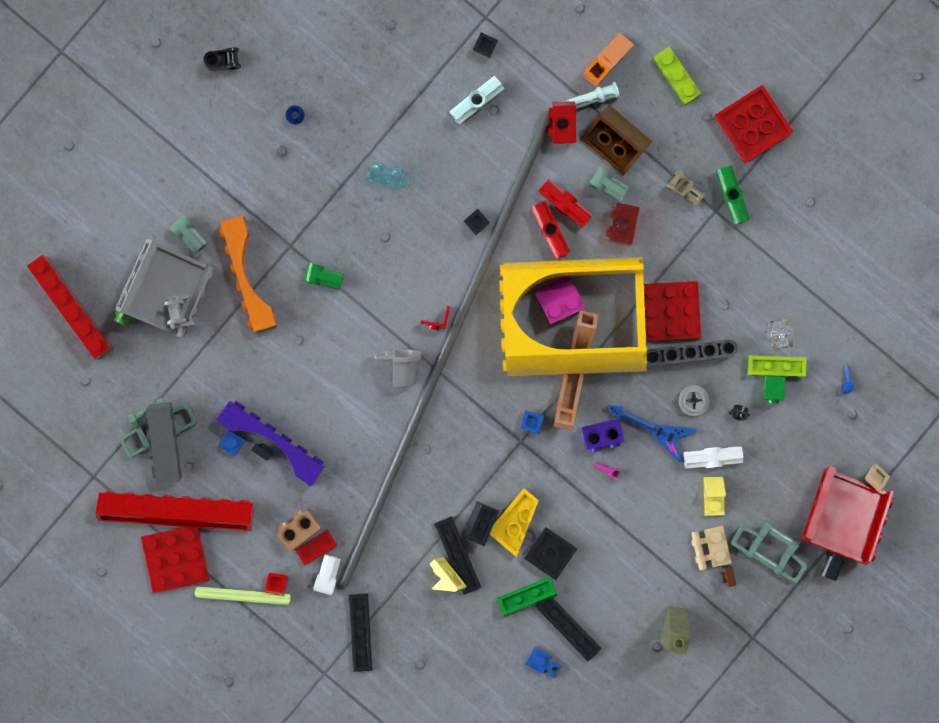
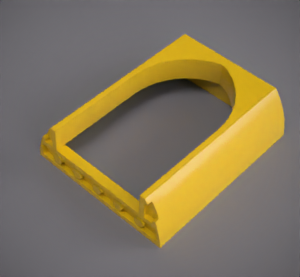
(529, 358)

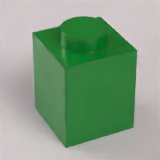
(773, 389)

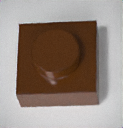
(728, 576)

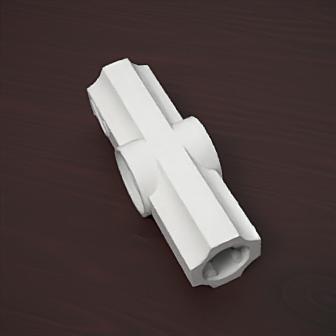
(713, 457)

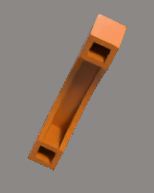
(236, 236)

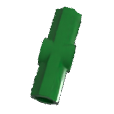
(729, 183)

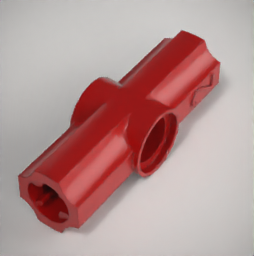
(565, 203)
(544, 218)

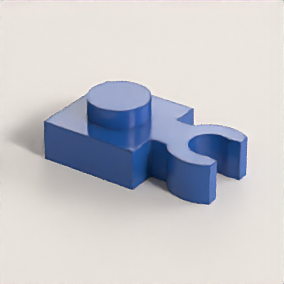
(540, 661)

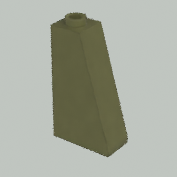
(676, 630)

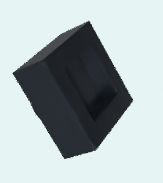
(485, 45)
(476, 222)
(263, 451)

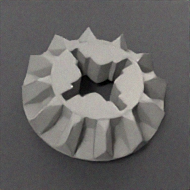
(700, 407)

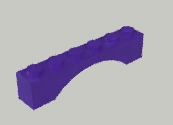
(304, 466)

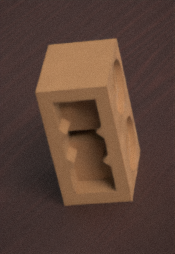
(301, 533)

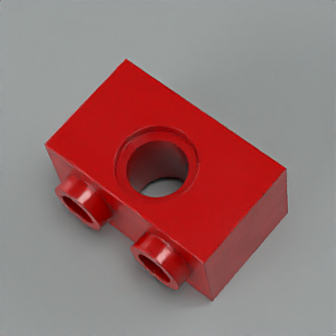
(566, 133)

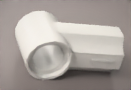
(326, 579)

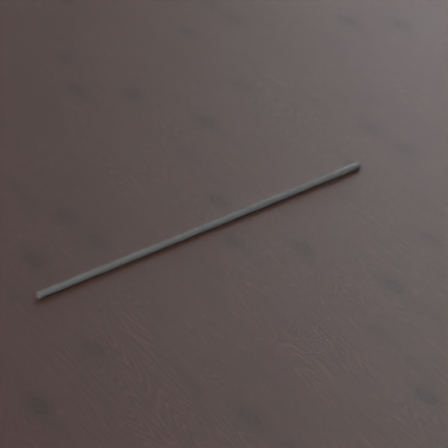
(445, 351)

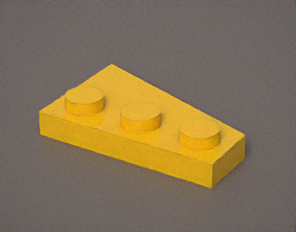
(514, 522)

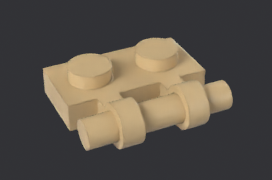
(716, 545)

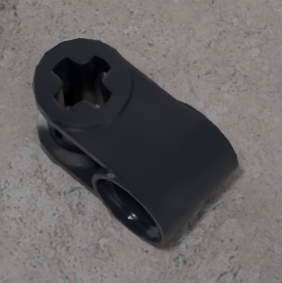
(224, 59)

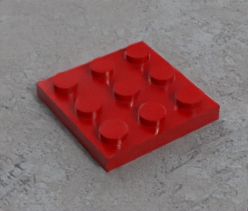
(753, 124)
(672, 311)
(175, 558)

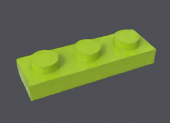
(676, 75)
(777, 366)

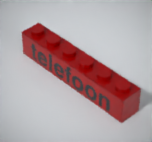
(70, 307)

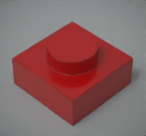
(276, 584)

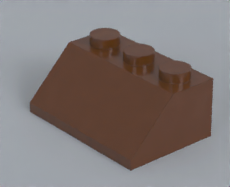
(616, 139)

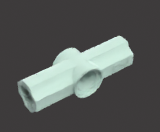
(486, 92)

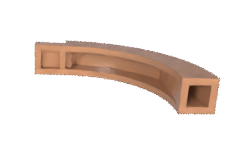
(572, 383)

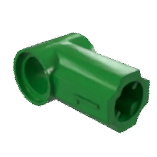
(319, 276)

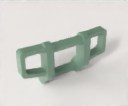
(134, 419)
(777, 567)

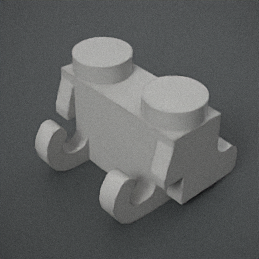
(173, 305)

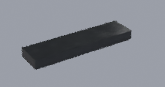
(457, 554)
(569, 628)
(360, 632)

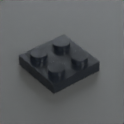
(550, 553)

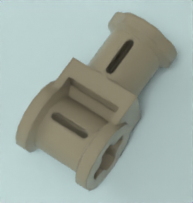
(685, 188)

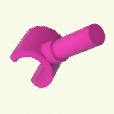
(608, 470)

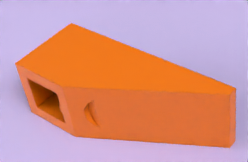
(607, 60)

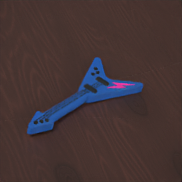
(664, 434)

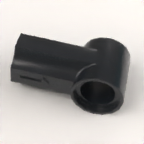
(832, 565)

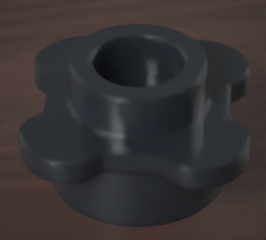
(740, 412)

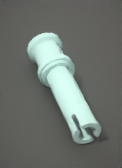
(599, 95)

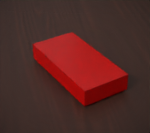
(316, 547)

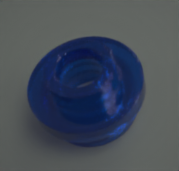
(291, 110)

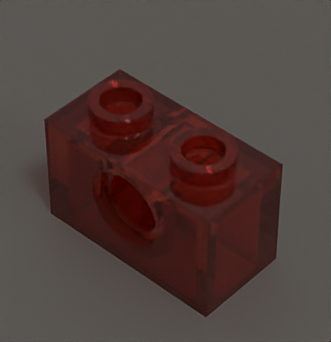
(629, 214)

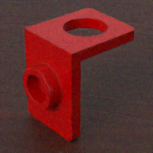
(435, 326)

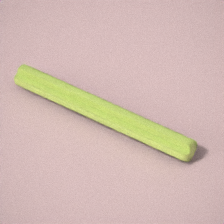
(241, 595)

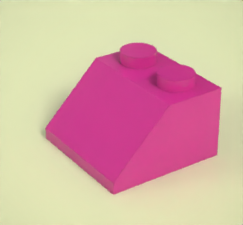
(559, 300)

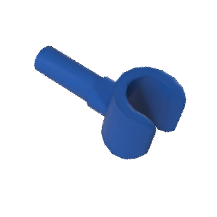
(848, 386)

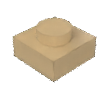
(877, 477)

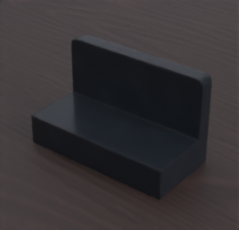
(480, 523)

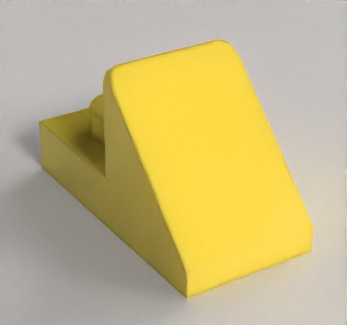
(714, 496)
(449, 579)

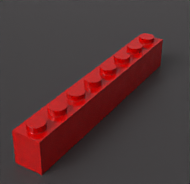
(175, 511)

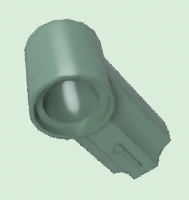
(604, 182)
(185, 230)

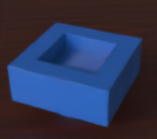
(531, 422)
(231, 443)

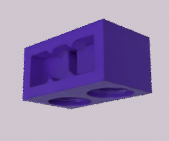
(601, 430)

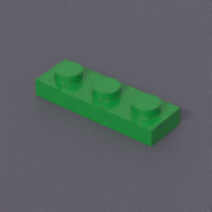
(527, 596)

